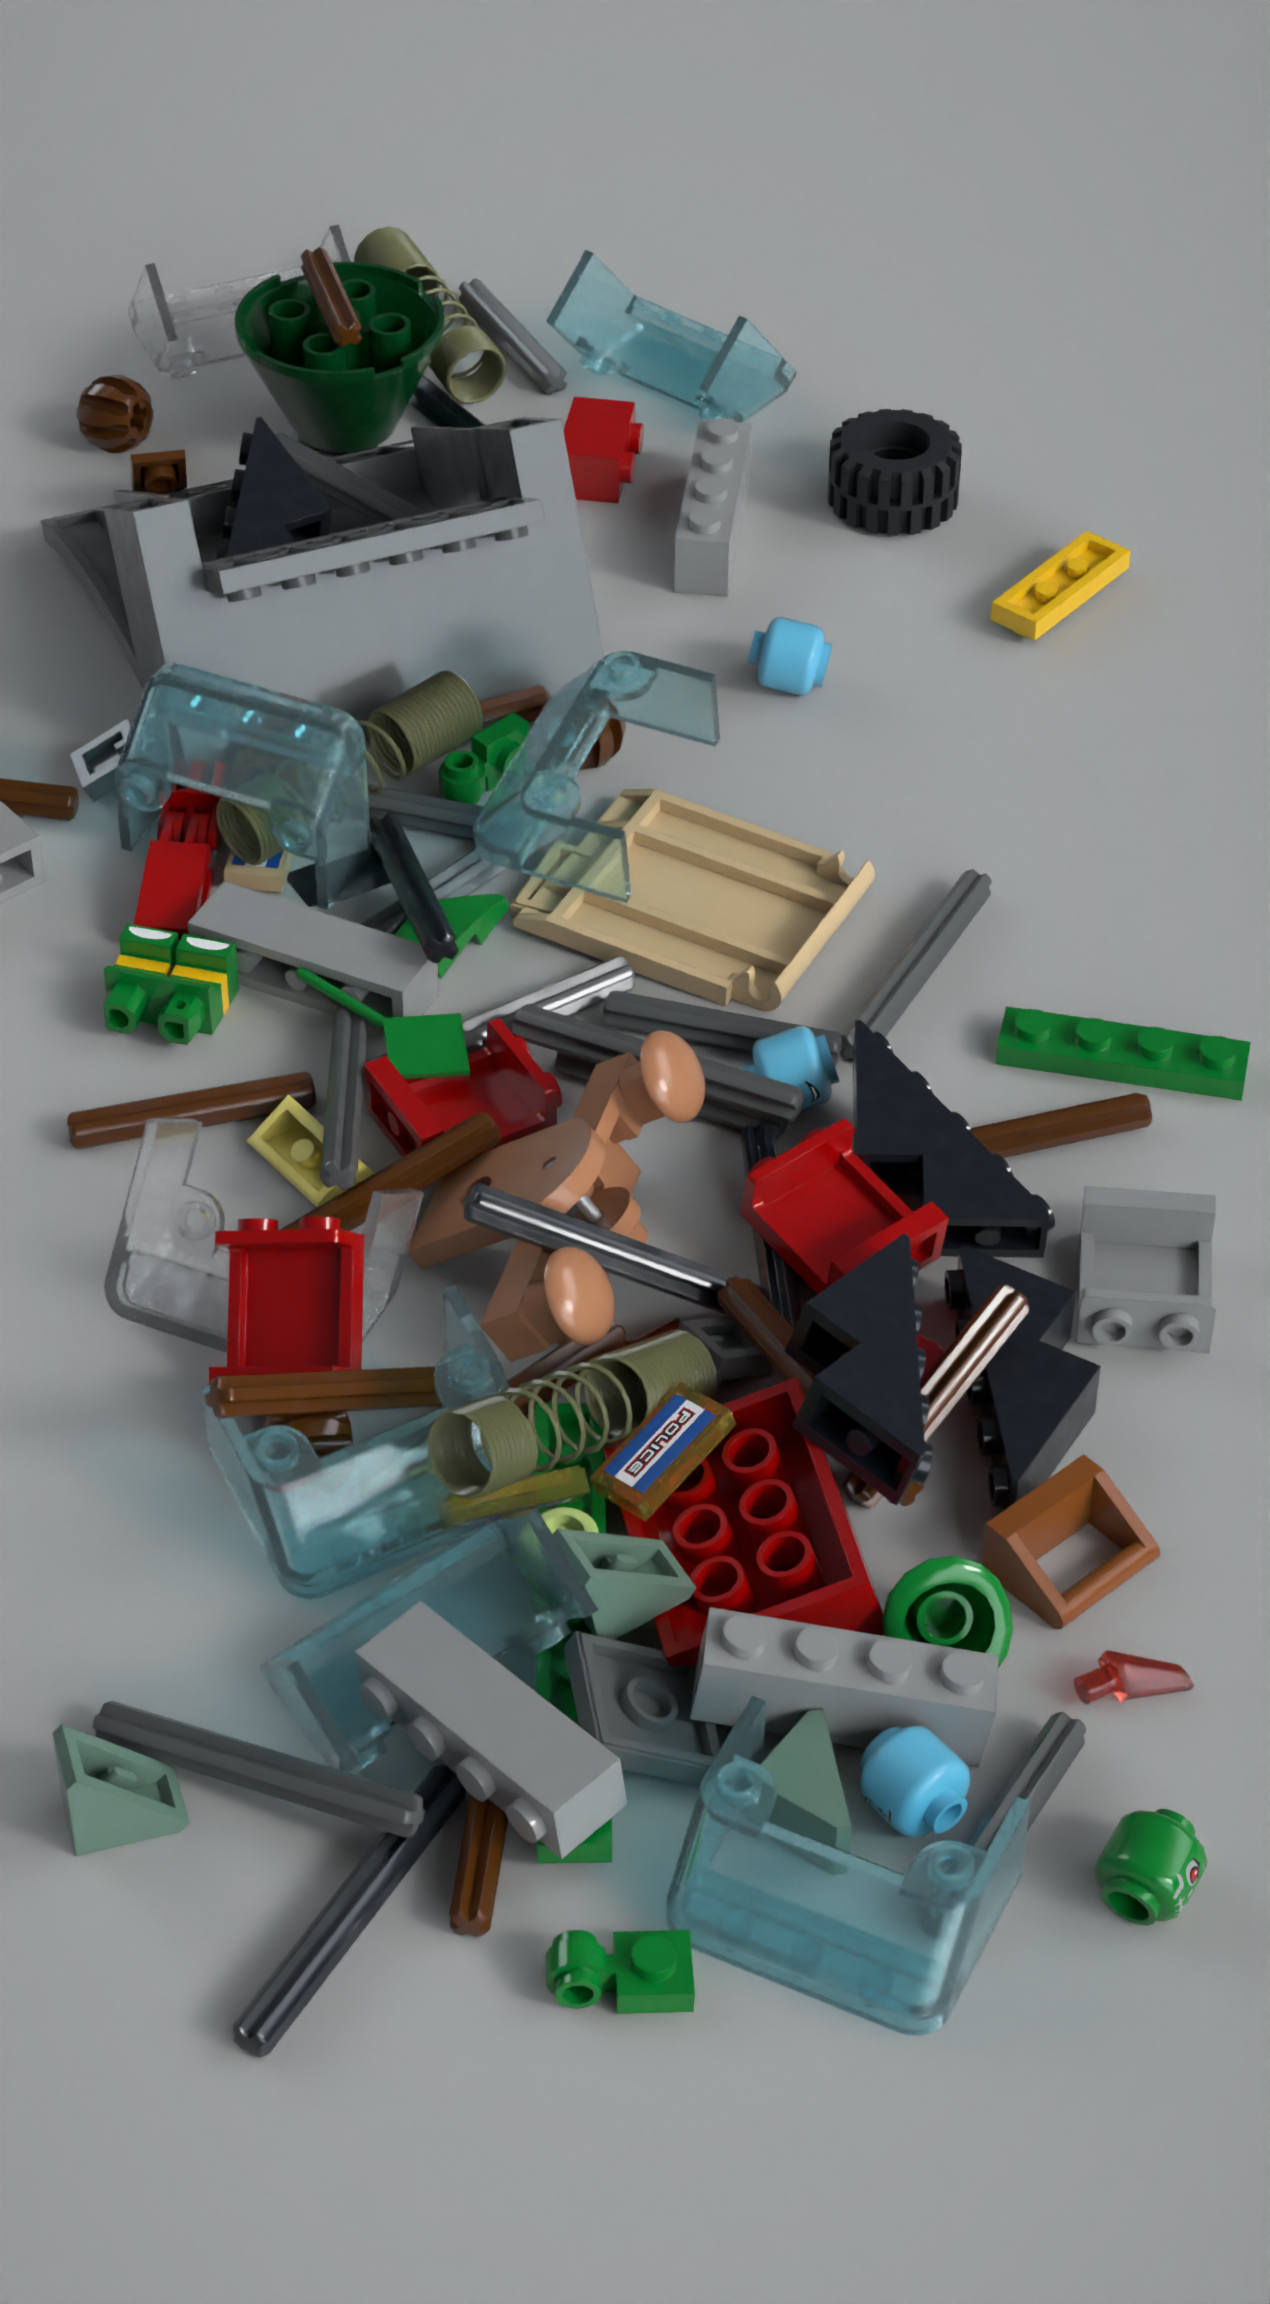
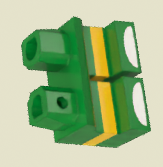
(170, 983)

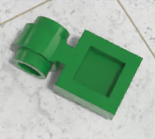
(469, 774)
(646, 1970)

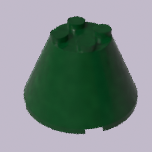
(335, 393)

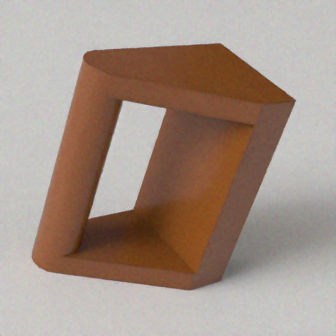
(1049, 1516)

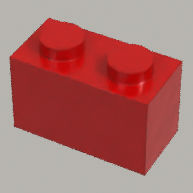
(602, 447)

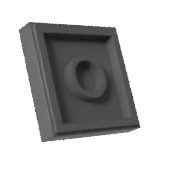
(640, 1708)

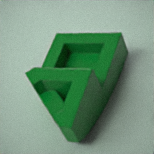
(470, 919)

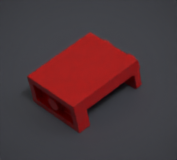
(500, 1083)
(831, 1210)
(293, 1297)

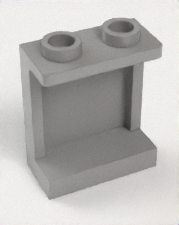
(1146, 1269)

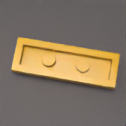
(1060, 585)

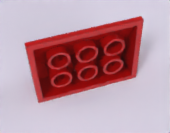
(761, 1530)

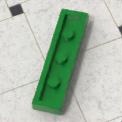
(1123, 1053)

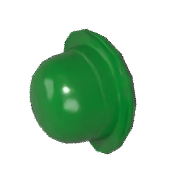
(950, 1606)

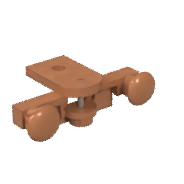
(578, 1164)

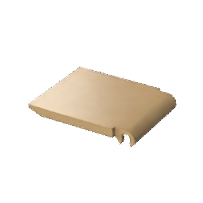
(710, 903)

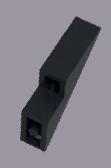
(272, 497)
(933, 1153)
(867, 1372)
(1031, 1390)

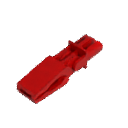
(177, 863)

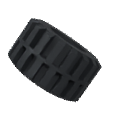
(894, 472)

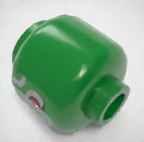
(1150, 1866)

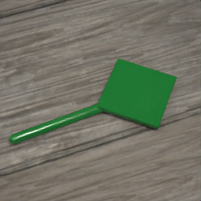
(414, 1044)

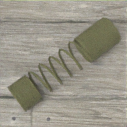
(396, 250)
(403, 732)
(618, 1391)

